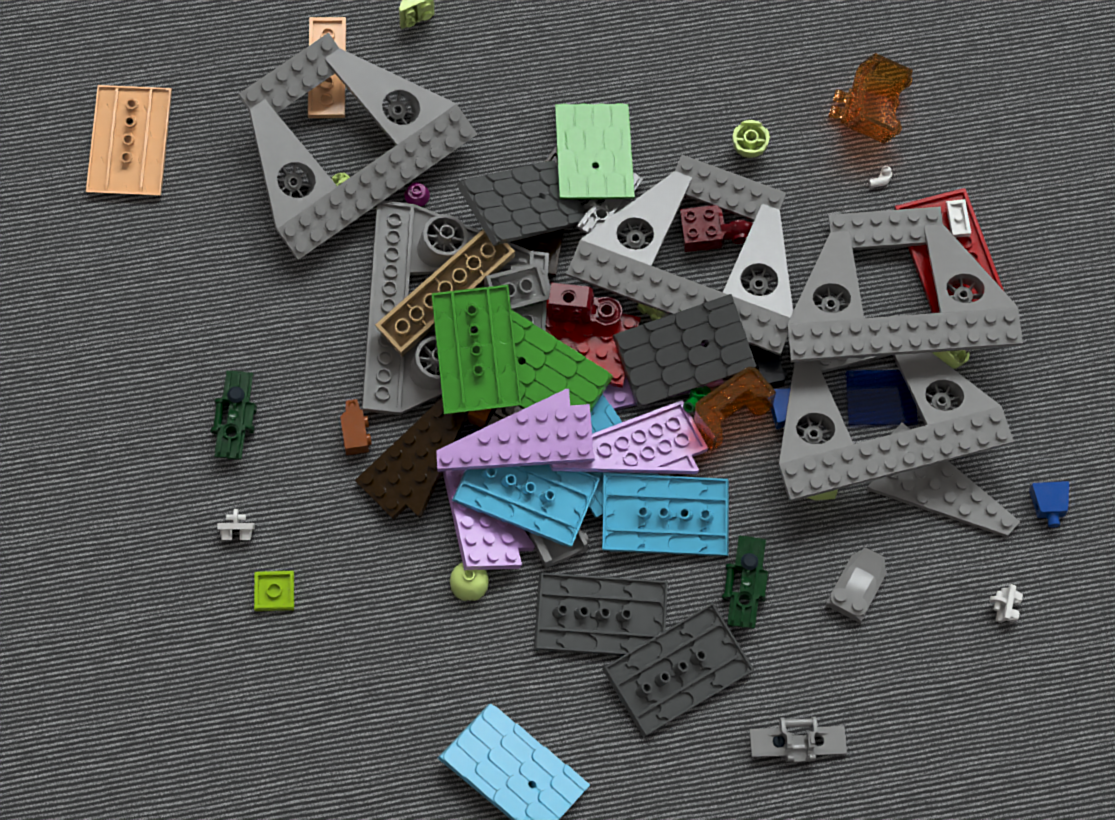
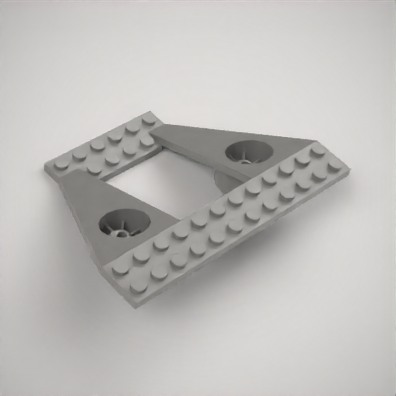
(308, 221)
(400, 250)
(630, 273)
(830, 334)
(838, 463)

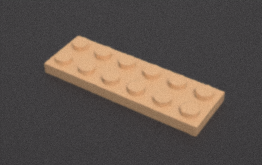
(327, 98)

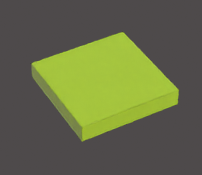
(274, 591)

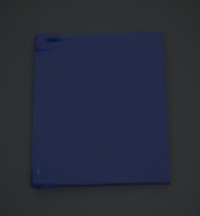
(879, 398)

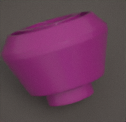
(417, 194)

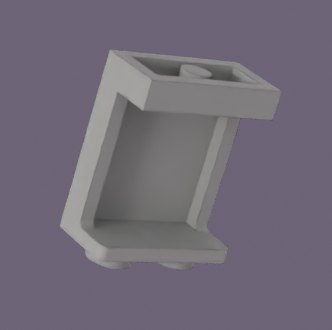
(553, 553)

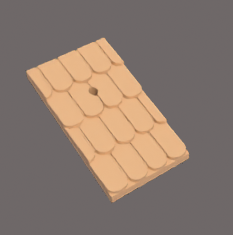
(126, 155)

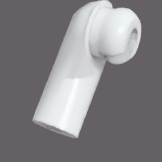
(883, 178)

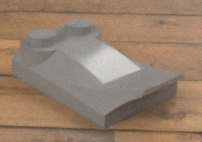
(526, 284)
(858, 584)

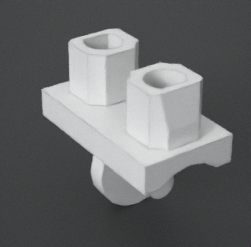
(226, 529)
(1004, 602)

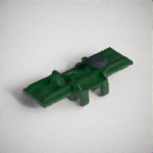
(240, 415)
(753, 582)

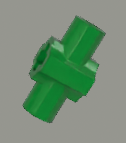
(695, 395)

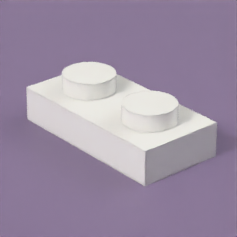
(958, 218)

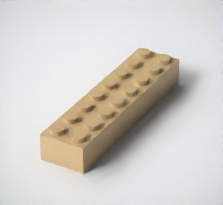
(464, 270)

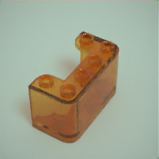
(876, 98)
(744, 389)

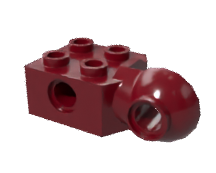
(705, 228)
(580, 306)

